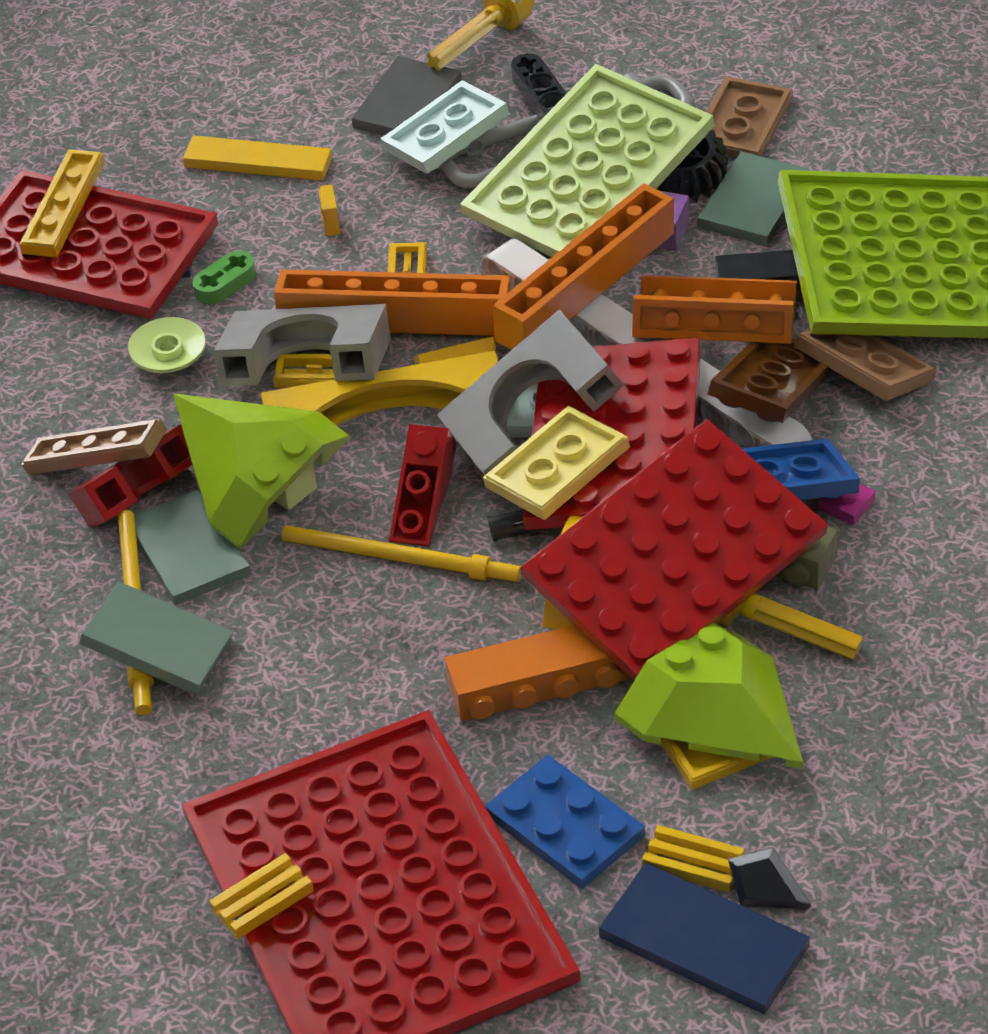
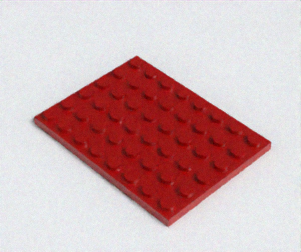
(413, 895)

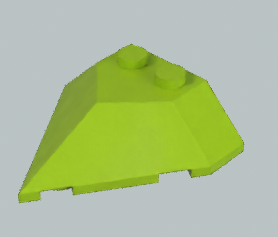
(250, 456)
(715, 696)

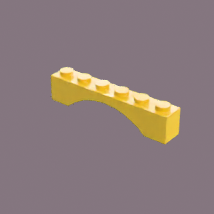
(415, 385)

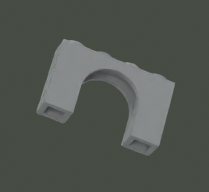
(255, 338)
(548, 353)

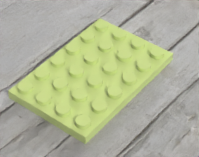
(586, 160)

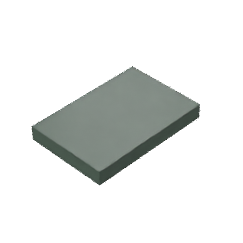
(747, 200)
(186, 550)
(156, 637)

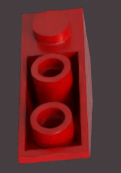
(422, 484)

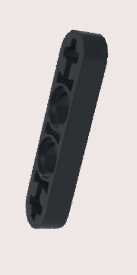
(540, 78)

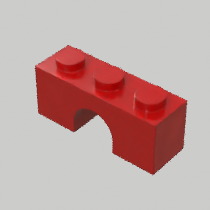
(127, 480)

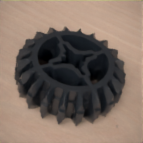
(699, 170)

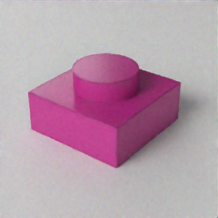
(849, 506)

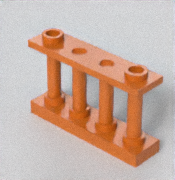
(715, 309)

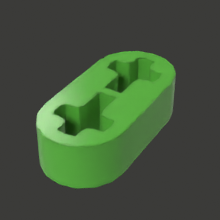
(224, 277)

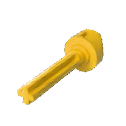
(496, 12)
(798, 625)

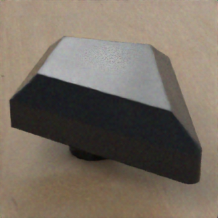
(766, 881)

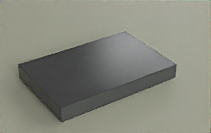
(402, 93)

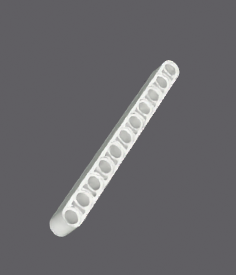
(610, 324)

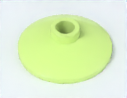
(166, 345)

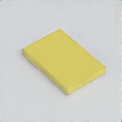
(556, 462)

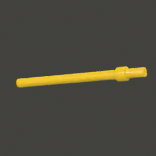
(477, 566)
(137, 680)

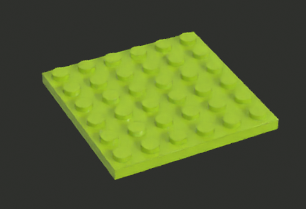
(890, 252)

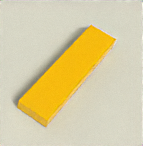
(257, 157)
(62, 203)

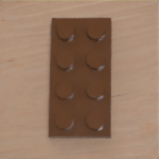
(768, 380)

